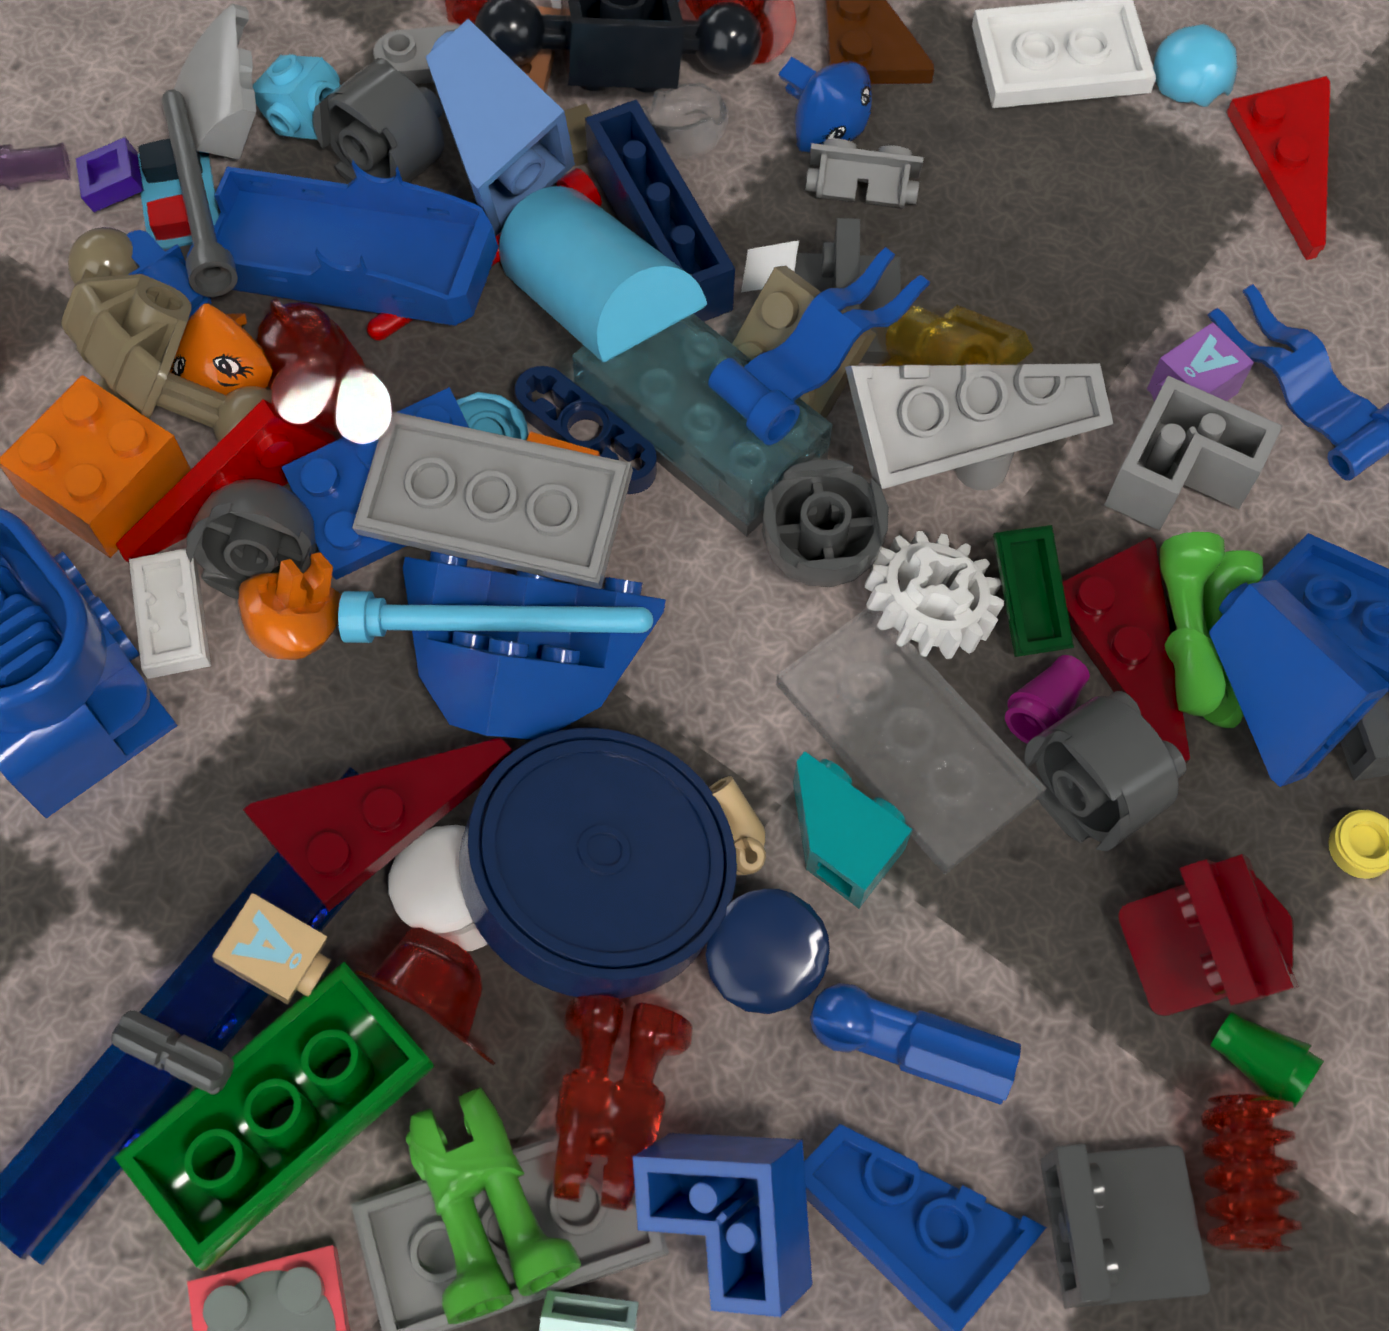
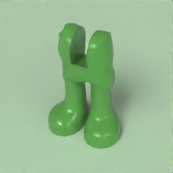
(1197, 582)
(455, 1182)

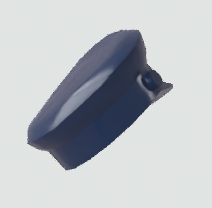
(768, 951)

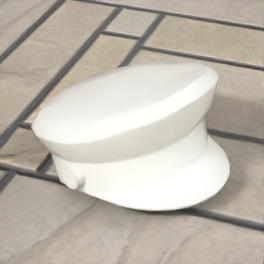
(428, 887)

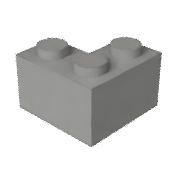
(1192, 443)

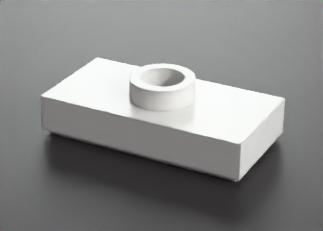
(169, 613)

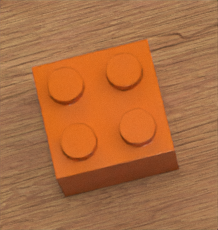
(94, 464)

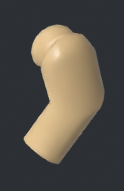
(744, 824)

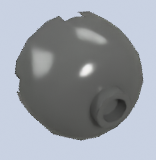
(824, 523)
(246, 529)

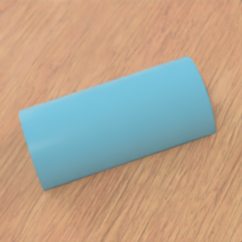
(593, 272)

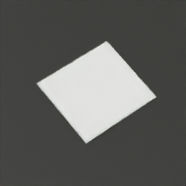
(762, 261)

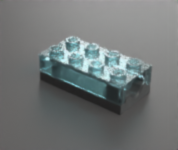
(695, 433)

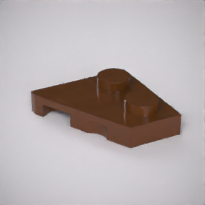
(876, 39)

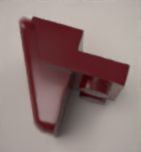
(1211, 939)

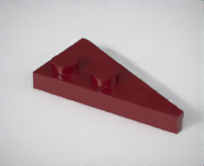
(1123, 627)
(356, 825)

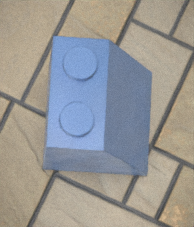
(500, 120)

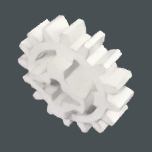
(933, 594)

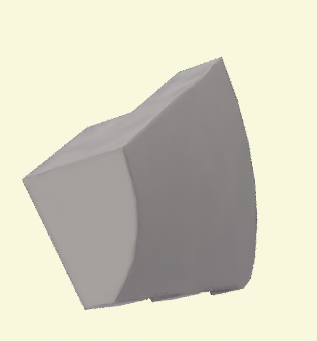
(219, 86)

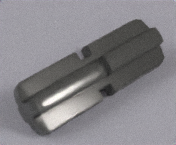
(175, 1053)

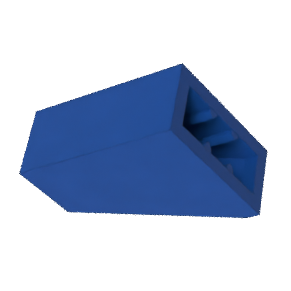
(1291, 678)

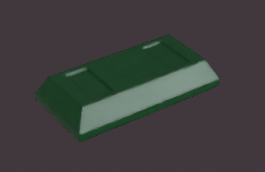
(1033, 590)

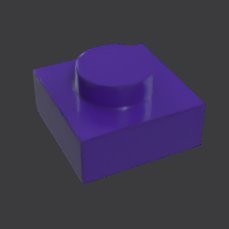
(109, 174)

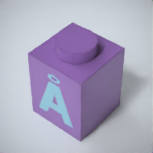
(1205, 362)

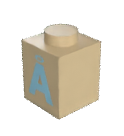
(273, 950)

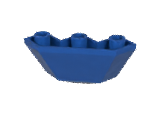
(518, 680)

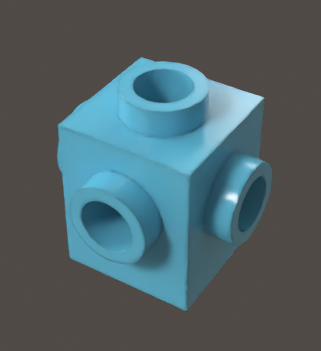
(292, 91)

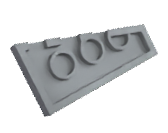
(957, 415)

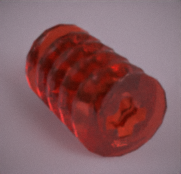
(1248, 1173)

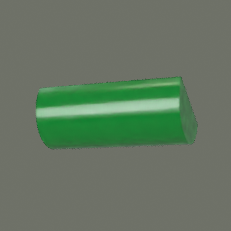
(284, 1113)

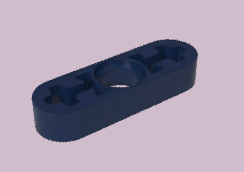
(579, 406)

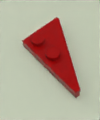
(1289, 146)
(249, 451)

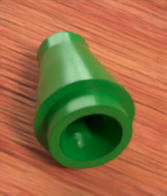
(1268, 1058)

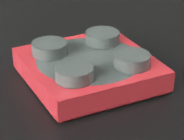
(274, 1295)

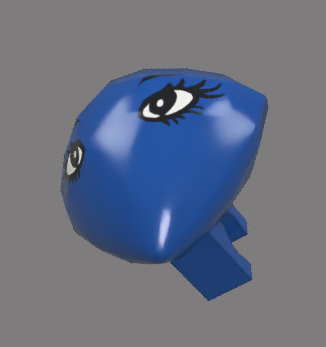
(831, 101)

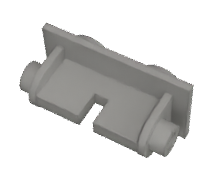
(883, 170)

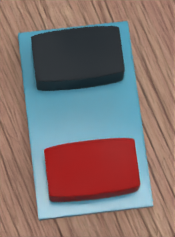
(162, 194)

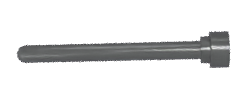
(209, 264)

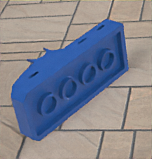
(356, 243)

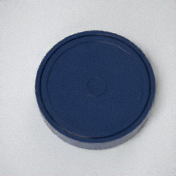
(596, 863)

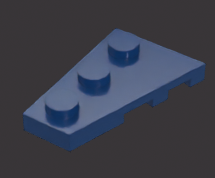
(920, 1232)

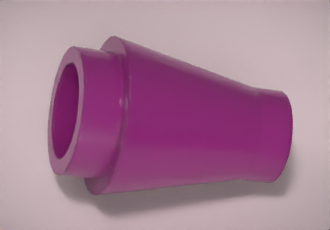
(1046, 698)

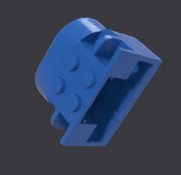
(66, 678)

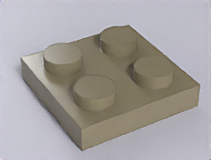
(776, 318)

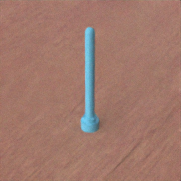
(366, 617)

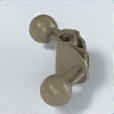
(132, 332)

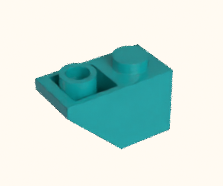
(843, 832)

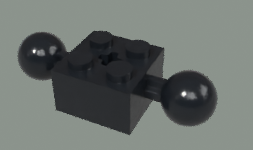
(624, 40)

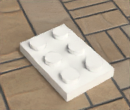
(1062, 52)

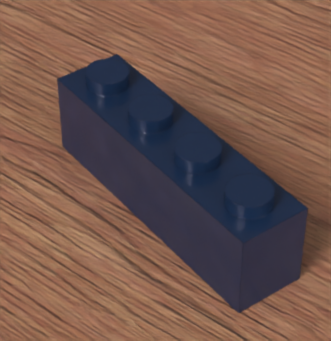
(656, 201)

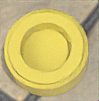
(1361, 844)

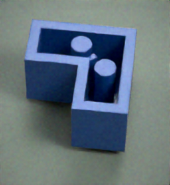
(745, 1202)

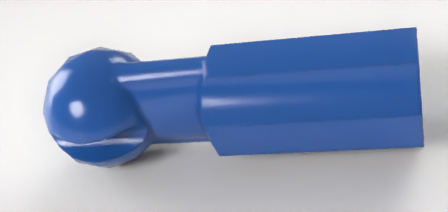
(918, 1042)

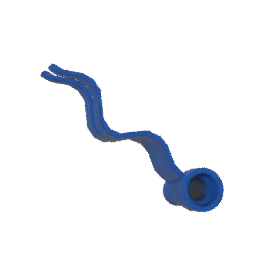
(810, 355)
(1314, 391)

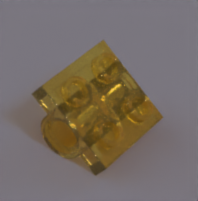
(954, 339)

